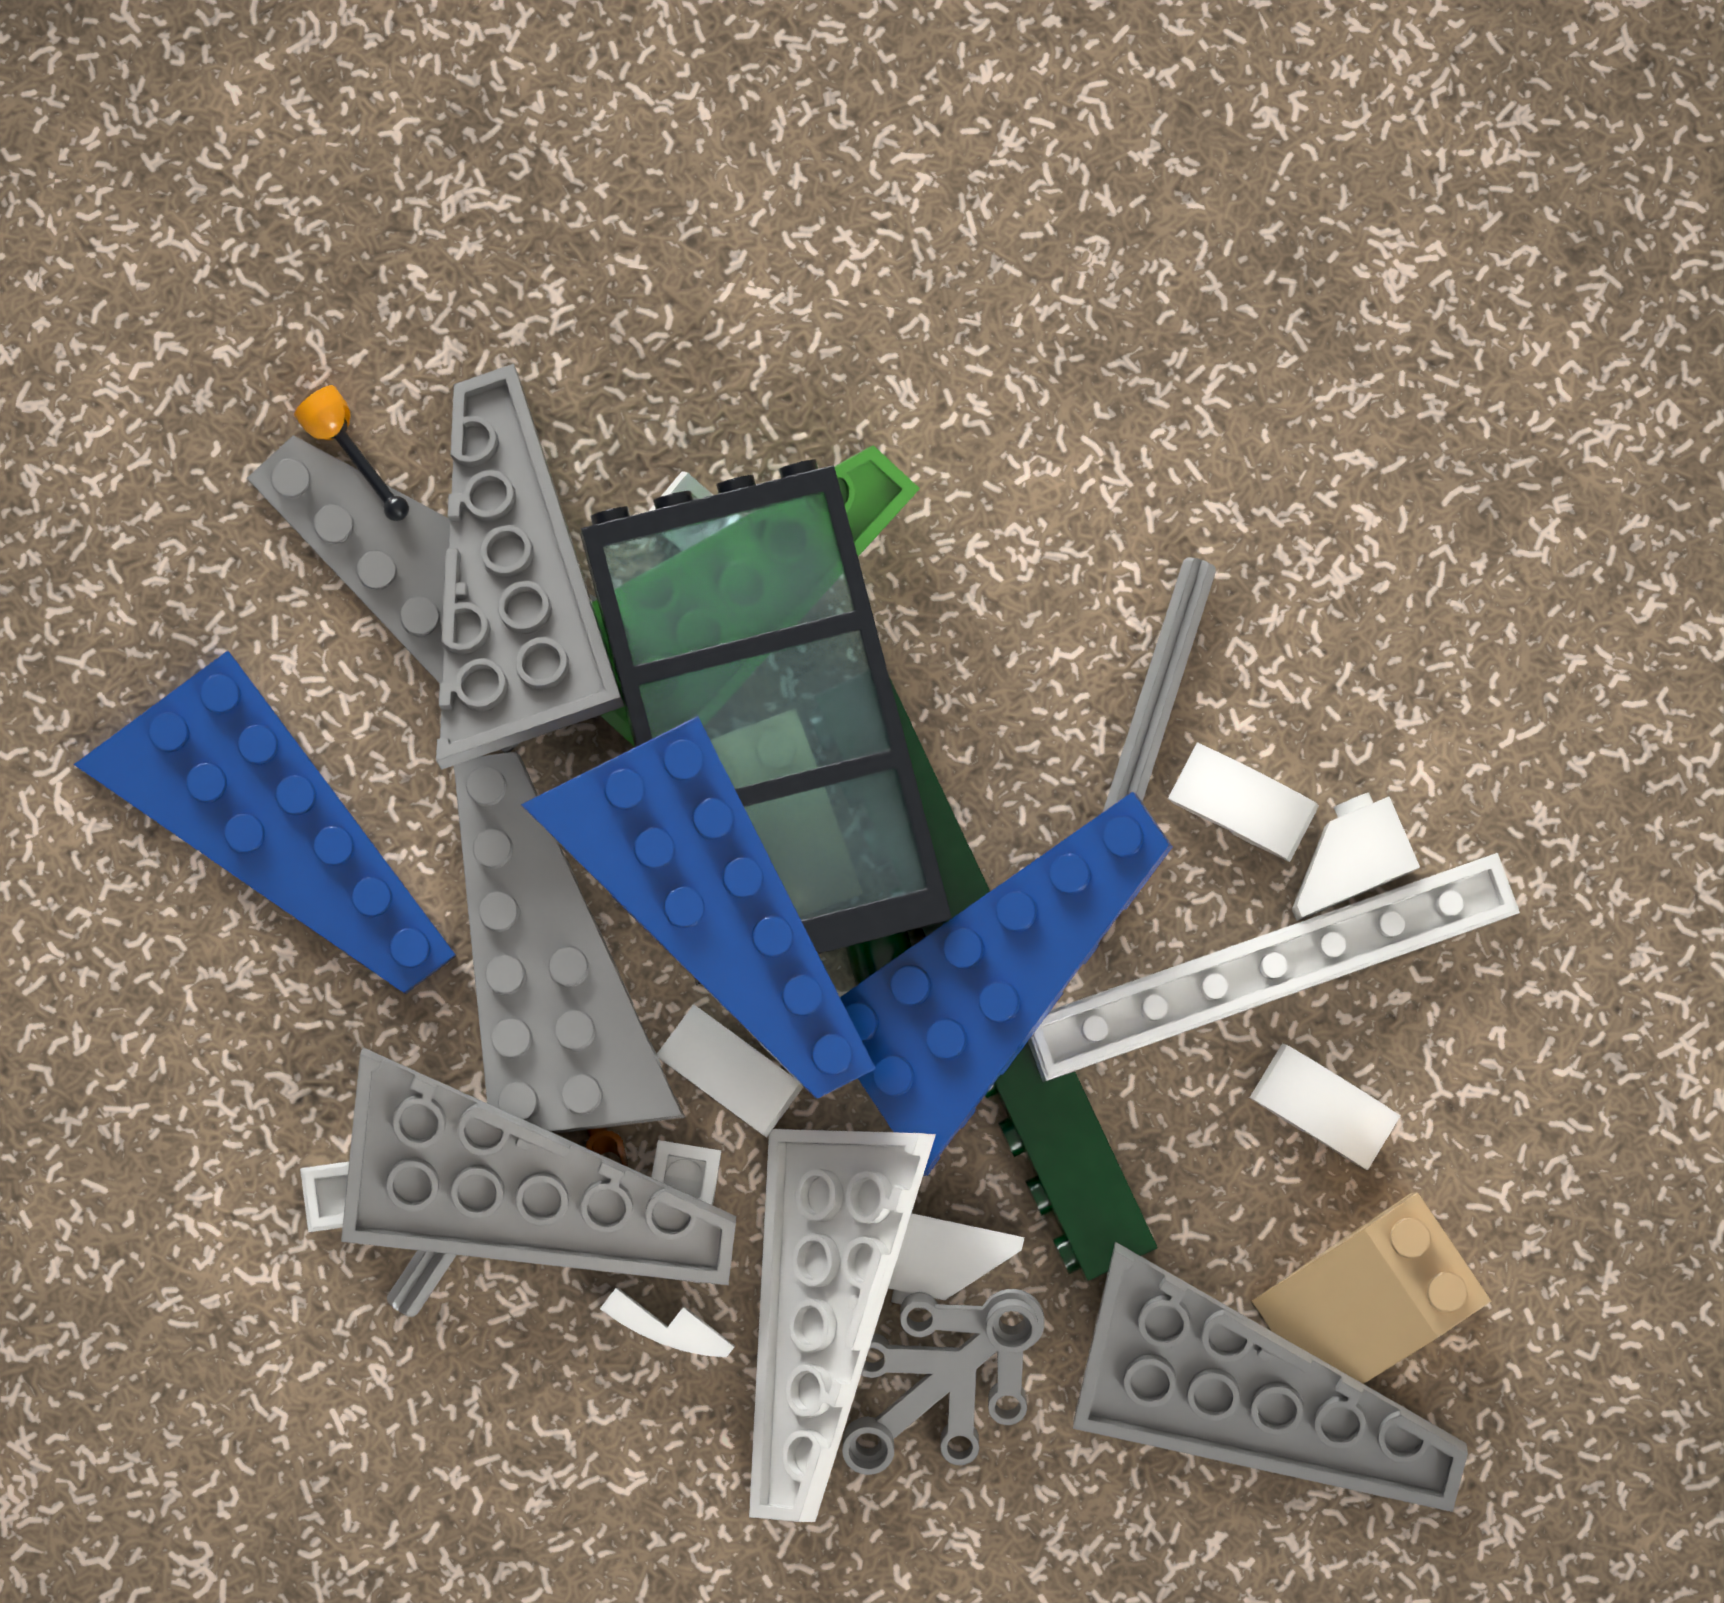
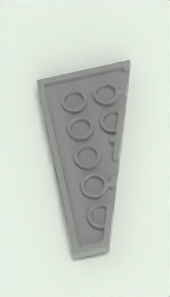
(385, 562)
(515, 601)
(549, 996)
(481, 1183)
(1218, 1386)

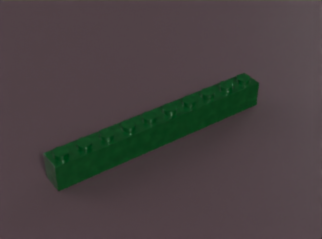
(1045, 1119)

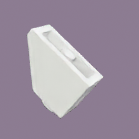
(1355, 855)
(946, 1257)

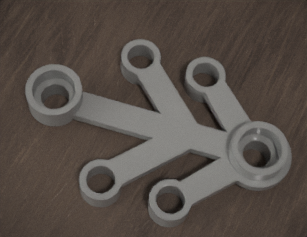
(948, 1371)

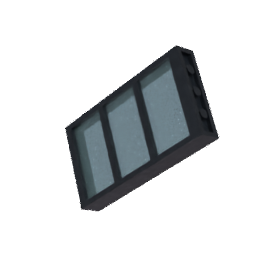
(768, 635)

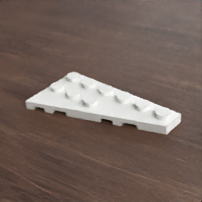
(827, 1261)

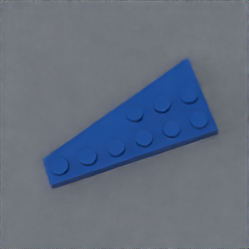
(248, 797)
(692, 871)
(982, 983)

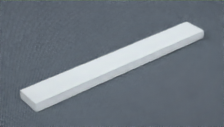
(1272, 966)

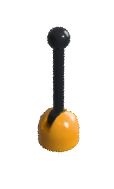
(327, 417)

